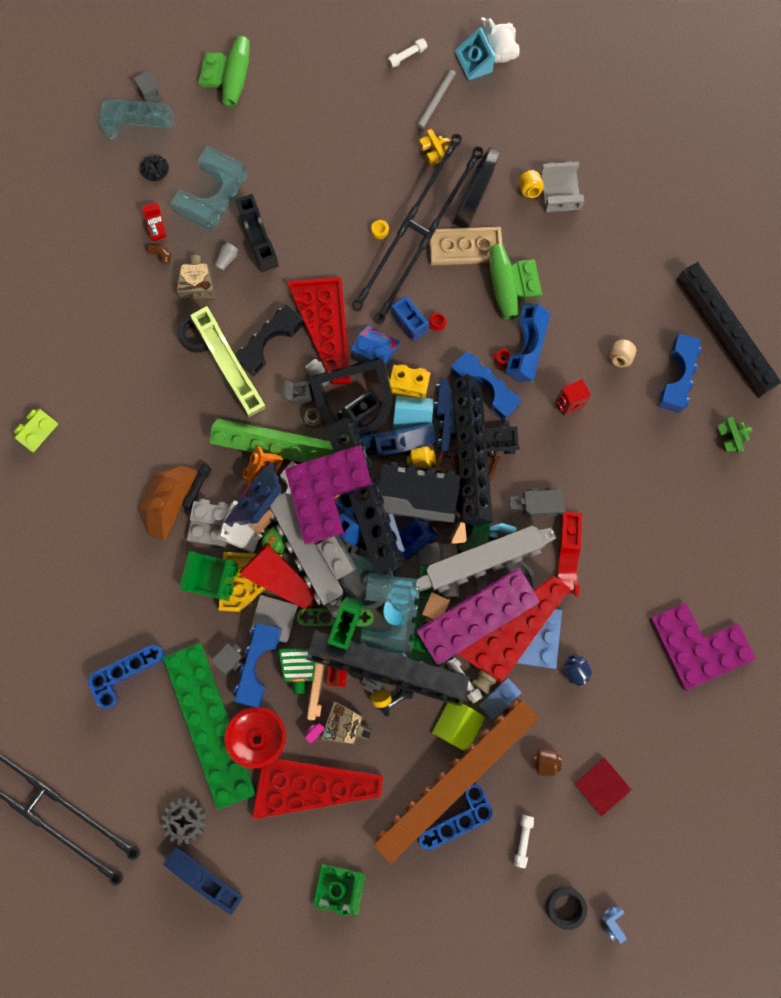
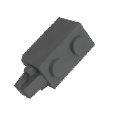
(539, 503)

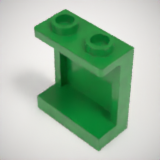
(209, 576)

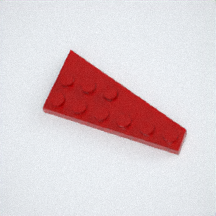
(324, 316)
(503, 647)
(302, 786)

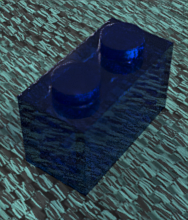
(416, 537)

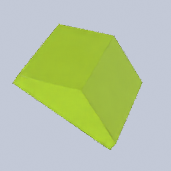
(458, 725)

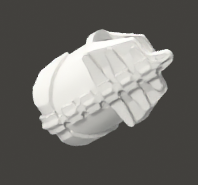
(501, 40)

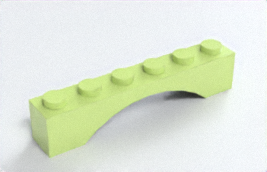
(227, 361)

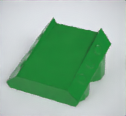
(339, 890)

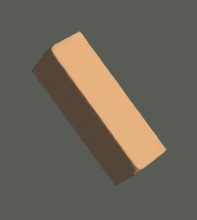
(459, 533)

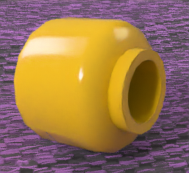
(530, 184)
(422, 457)

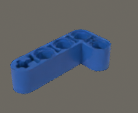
(127, 672)
(453, 821)

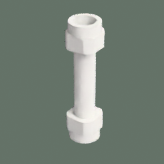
(419, 46)
(474, 694)
(520, 859)

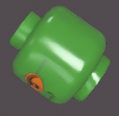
(274, 540)

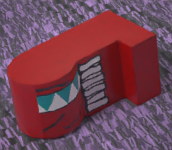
(155, 221)

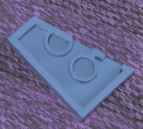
(544, 647)

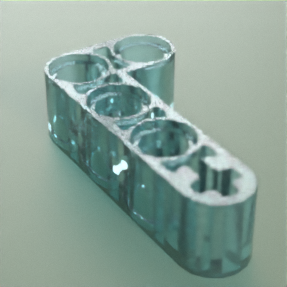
(158, 115)

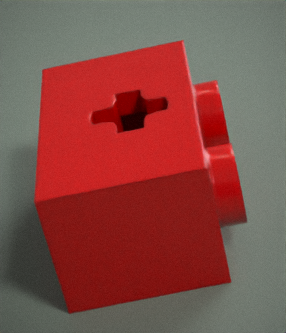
(572, 397)

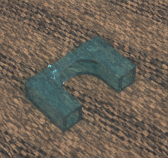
(208, 211)
(400, 593)

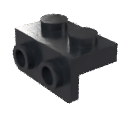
(502, 439)

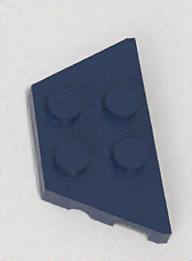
(256, 499)

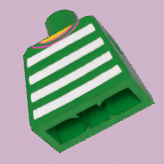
(296, 668)

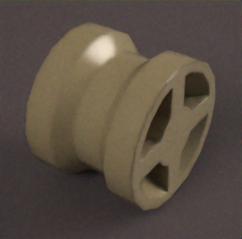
(483, 682)

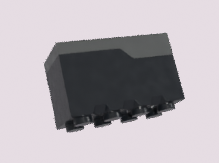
(419, 493)

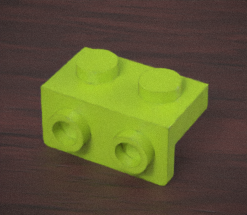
(34, 429)

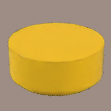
(379, 229)
(381, 698)

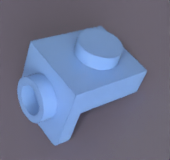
(613, 929)

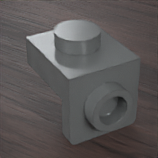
(297, 392)

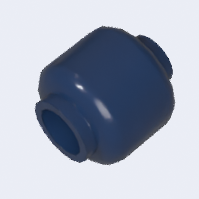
(577, 670)

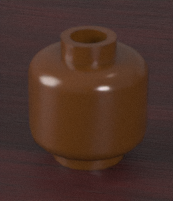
(547, 762)

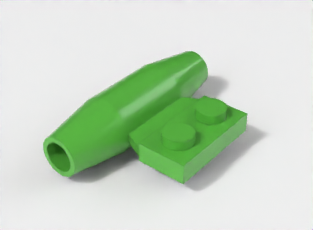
(227, 71)
(512, 280)

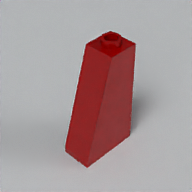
(275, 575)

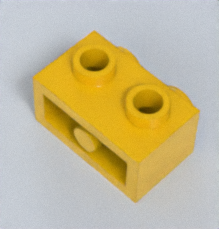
(409, 381)

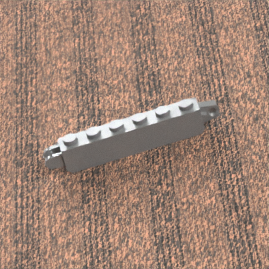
(308, 556)
(485, 557)

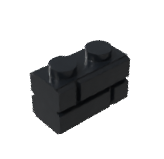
(360, 407)

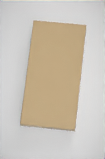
(463, 245)

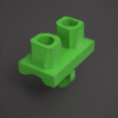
(730, 427)

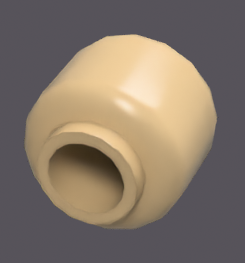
(623, 353)

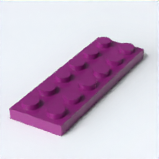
(478, 616)

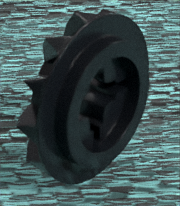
(153, 174)

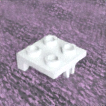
(239, 535)

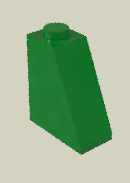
(346, 622)

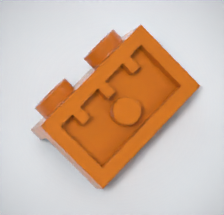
(257, 463)

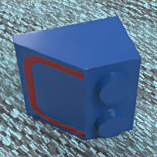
(374, 344)

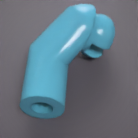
(501, 528)

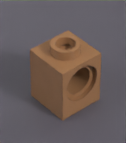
(435, 607)

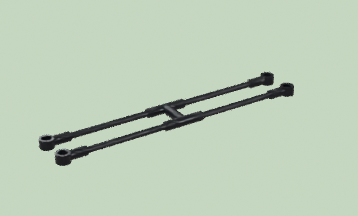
(427, 233)
(26, 811)

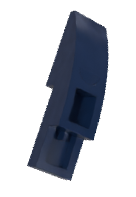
(445, 410)
(399, 440)
(203, 880)

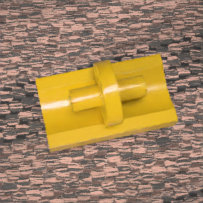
(437, 145)

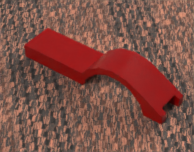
(570, 550)

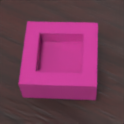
(313, 732)

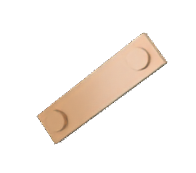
(314, 708)

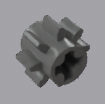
(371, 685)

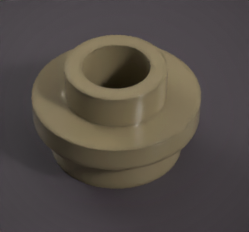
(309, 412)

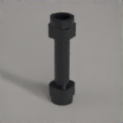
(204, 472)

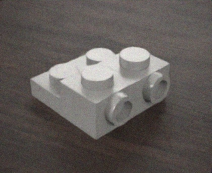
(207, 522)

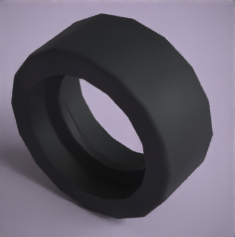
(196, 347)
(582, 910)

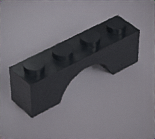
(256, 233)
(284, 323)

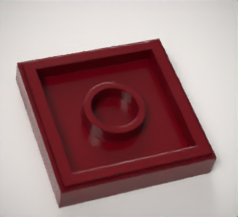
(602, 787)

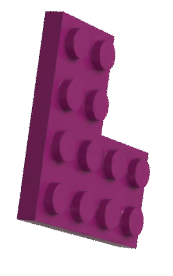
(316, 484)
(696, 657)

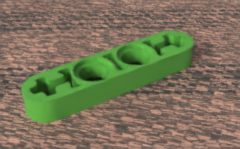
(310, 611)

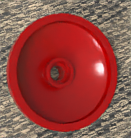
(254, 724)

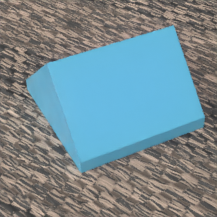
(476, 55)
(412, 411)

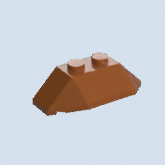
(165, 499)

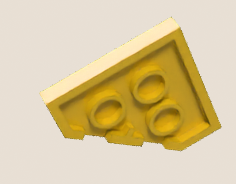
(243, 589)

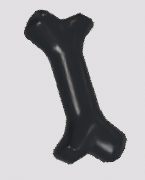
(403, 694)

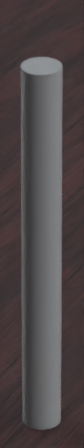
(436, 99)

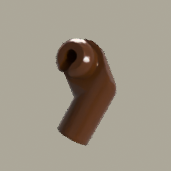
(161, 251)

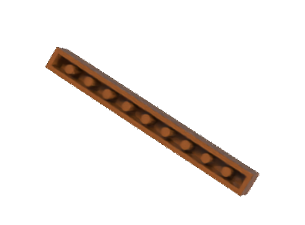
(455, 781)

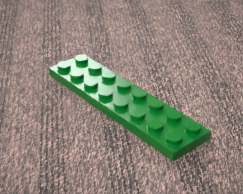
(207, 725)

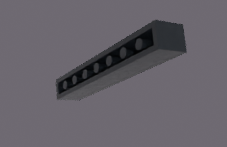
(728, 330)
(390, 669)

